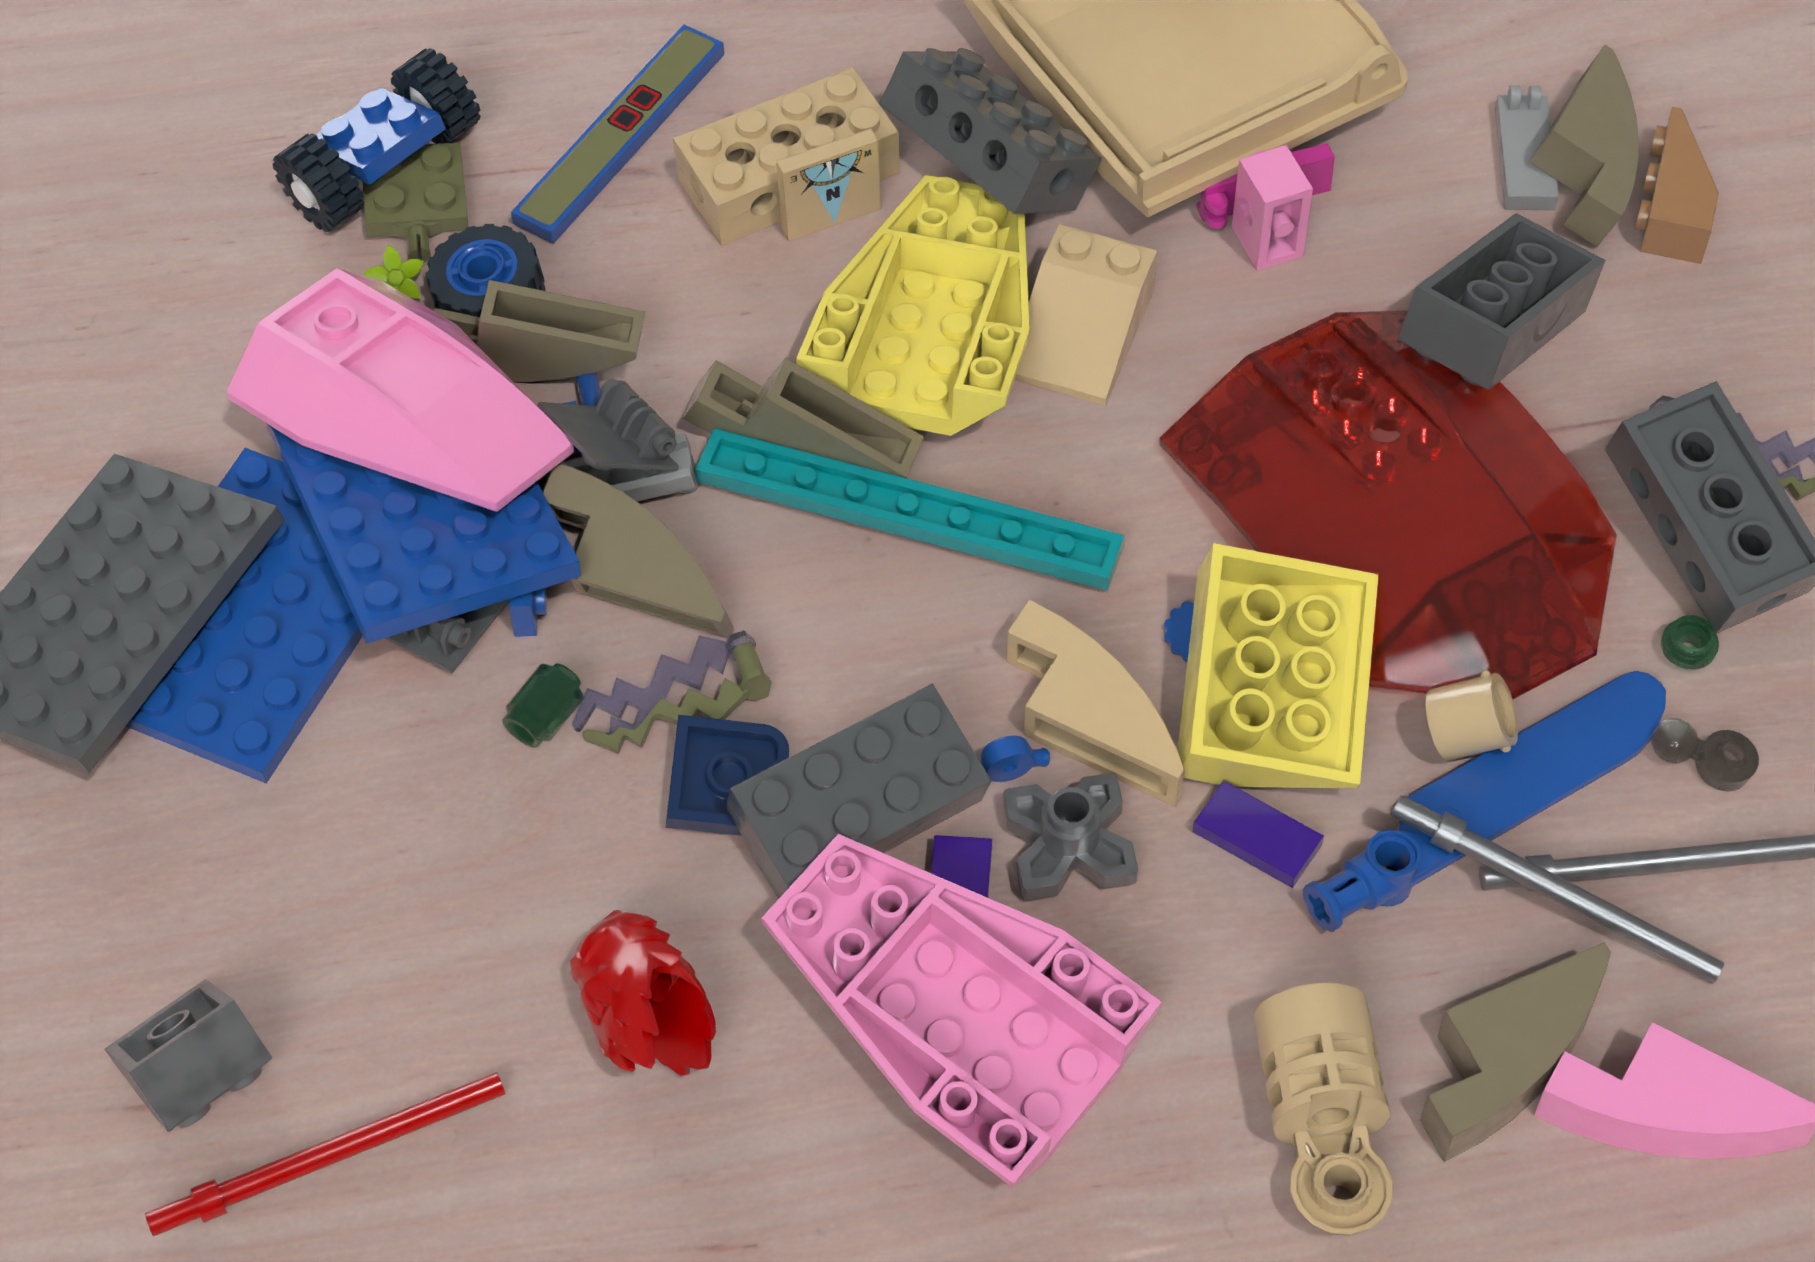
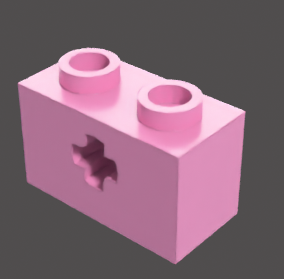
(1271, 207)

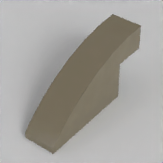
(1594, 148)
(550, 334)
(803, 414)
(632, 555)
(1509, 1048)

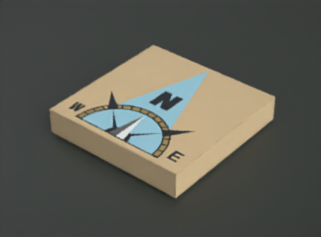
(829, 184)

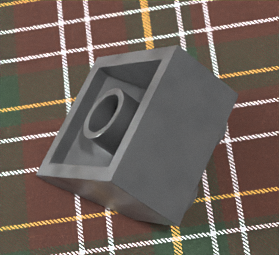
(190, 1055)

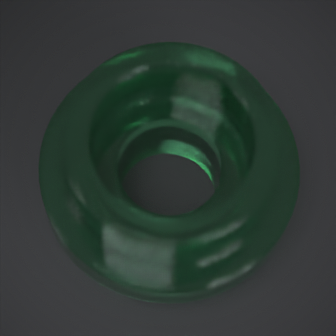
(1690, 630)

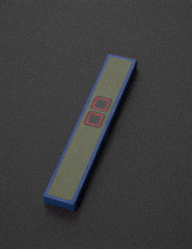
(617, 134)

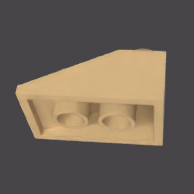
(1085, 312)

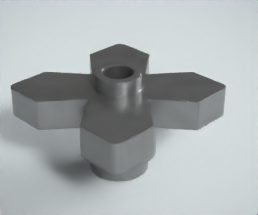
(1069, 834)

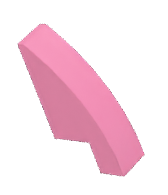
(1677, 1104)

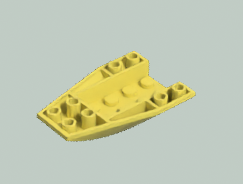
(929, 311)

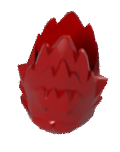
(642, 996)

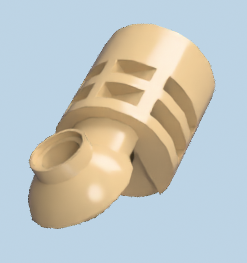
(1327, 1101)

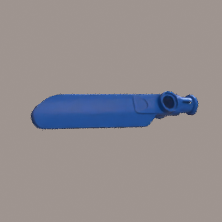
(1499, 793)

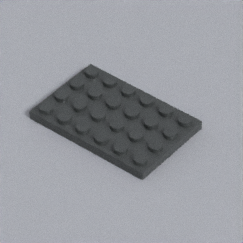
(117, 603)

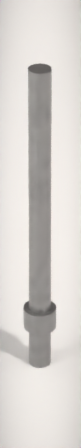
(1451, 833)
(1661, 860)

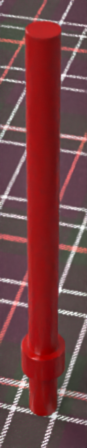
(211, 1199)

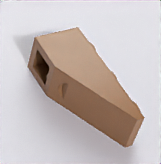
(1682, 195)

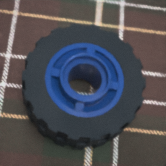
(471, 258)

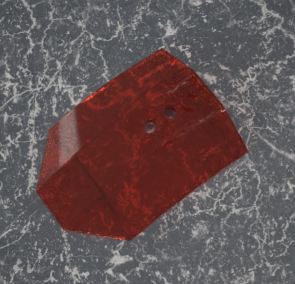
(1467, 516)

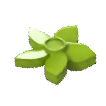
(397, 274)

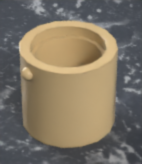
(1472, 717)

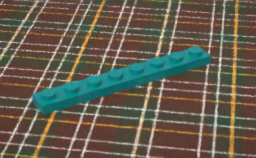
(911, 509)

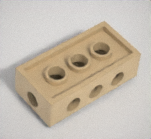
(733, 165)

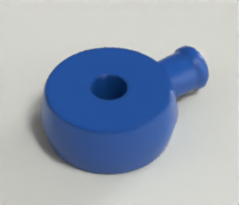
(1011, 758)

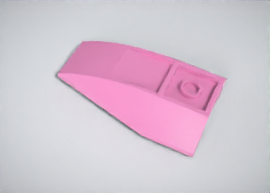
(396, 392)
(961, 1002)

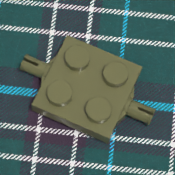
(419, 198)

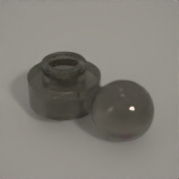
(1678, 741)

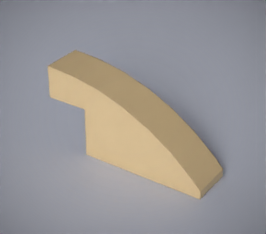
(1092, 705)

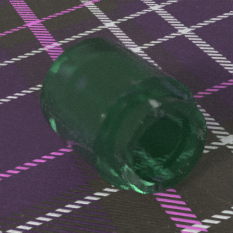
(543, 704)

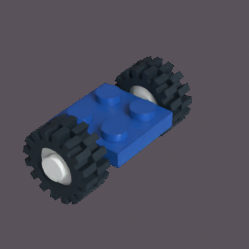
(375, 137)

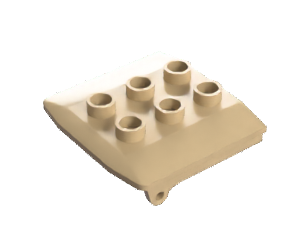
(1192, 84)

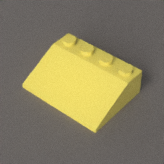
(1277, 672)

